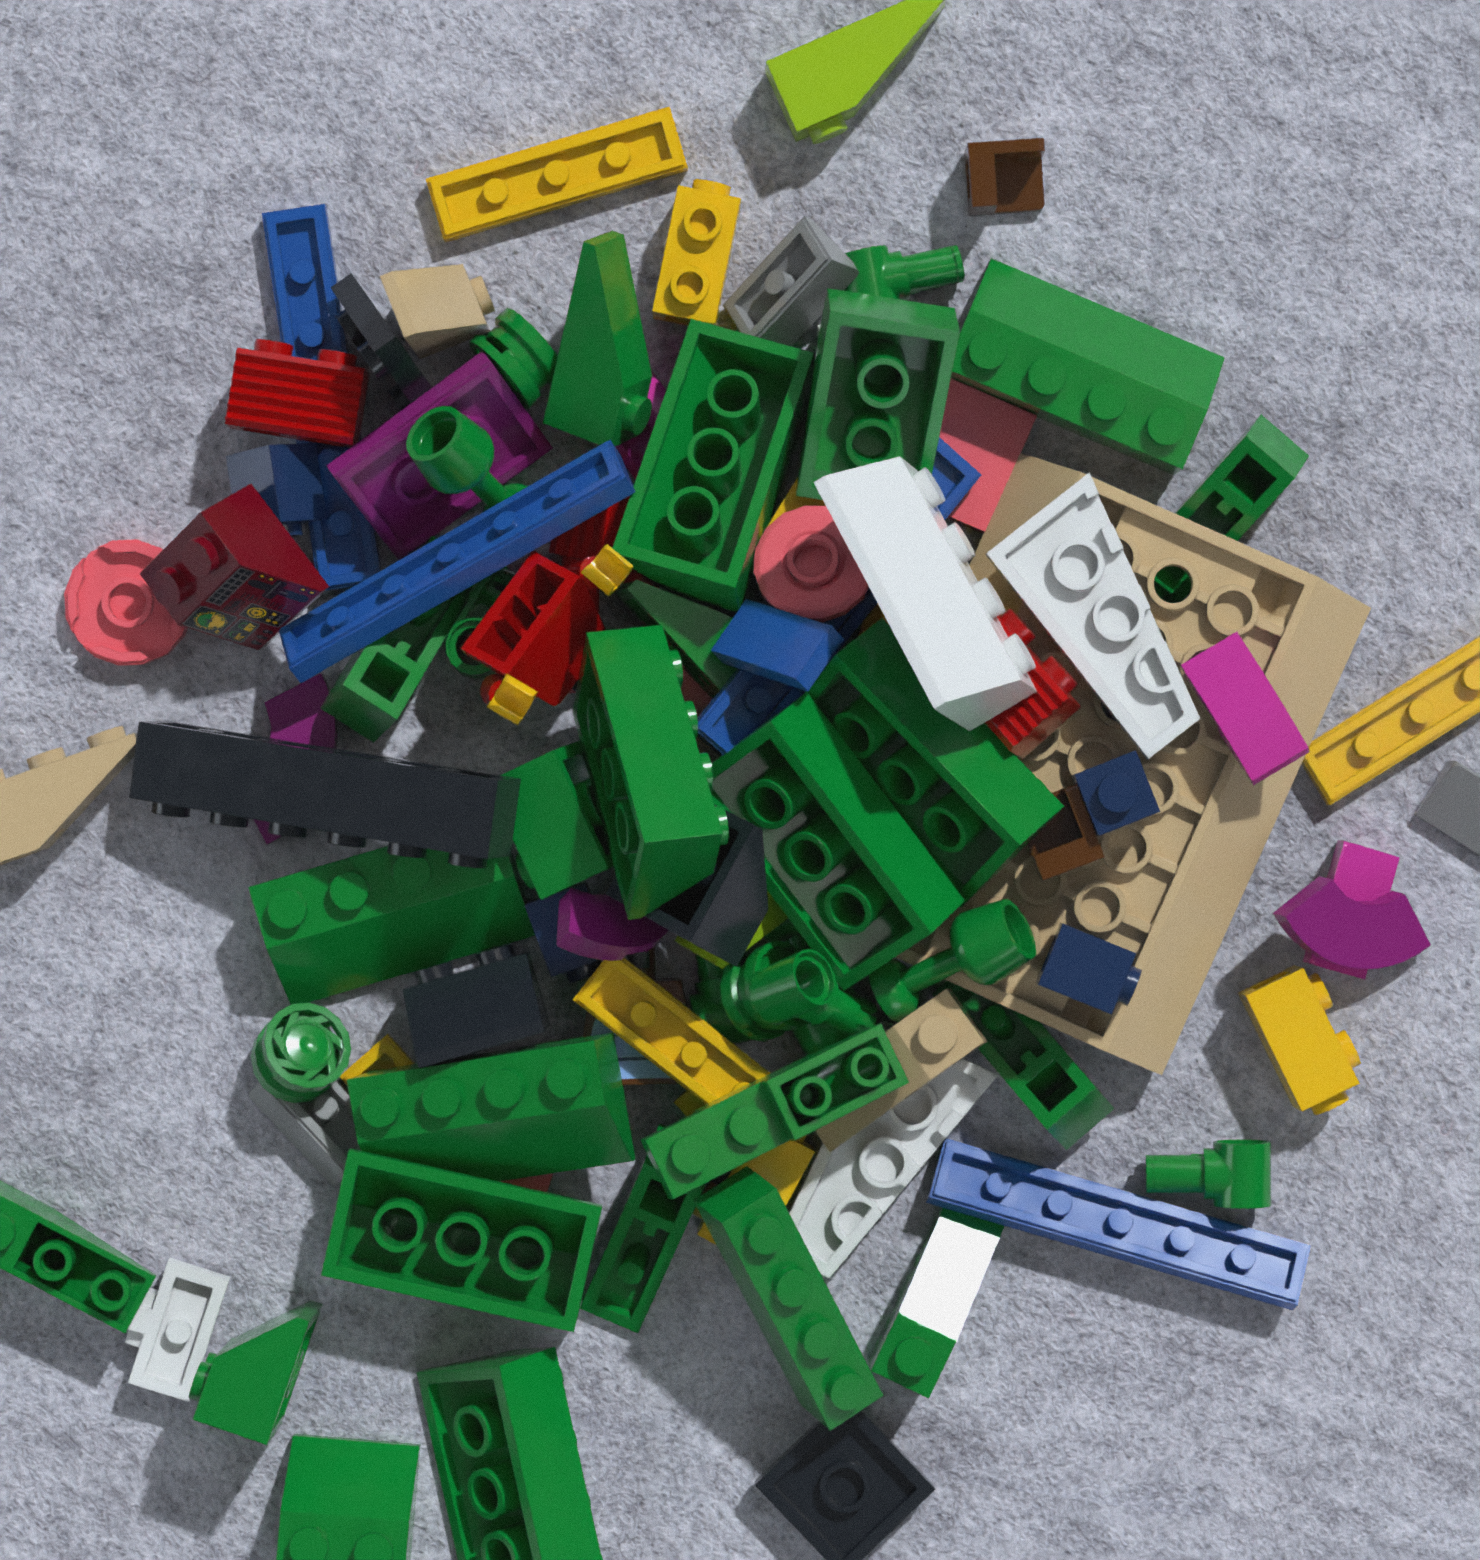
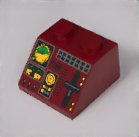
(235, 573)

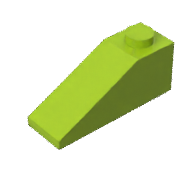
(838, 72)

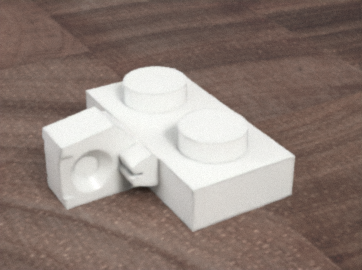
(175, 1328)

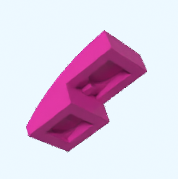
(1245, 708)

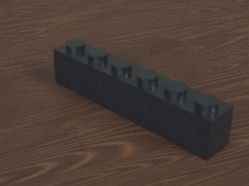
(325, 790)

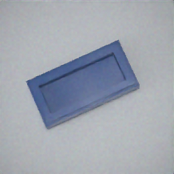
(777, 645)

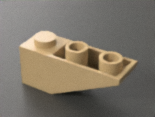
(56, 791)

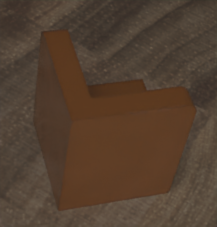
(1004, 176)
(1067, 839)

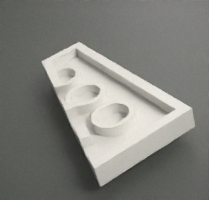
(1088, 601)
(868, 1172)

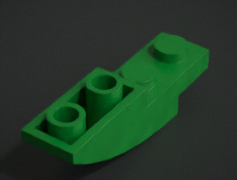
(774, 1110)

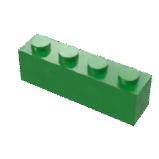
(788, 1297)

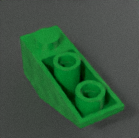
(69, 1260)

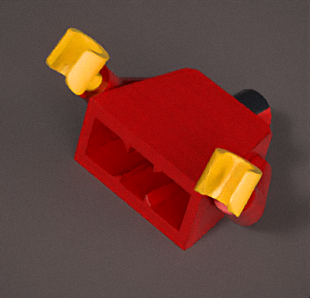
(540, 629)

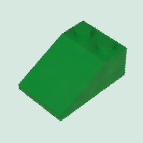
(876, 384)

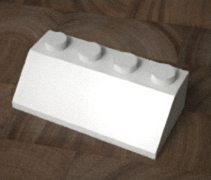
(928, 589)

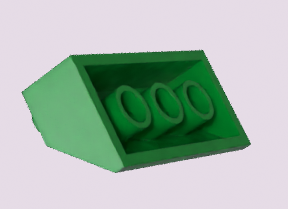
(1086, 367)
(715, 463)
(646, 766)
(950, 784)
(833, 843)
(384, 918)
(500, 1110)
(461, 1240)
(509, 1458)

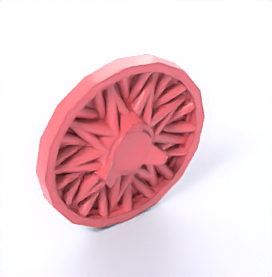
(808, 566)

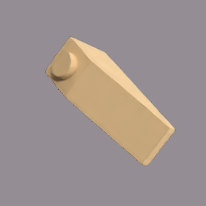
(438, 306)
(926, 1047)

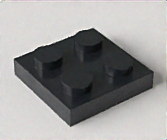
(845, 1487)

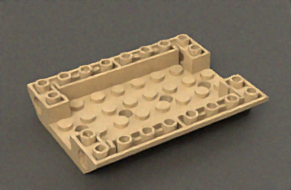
(1182, 871)

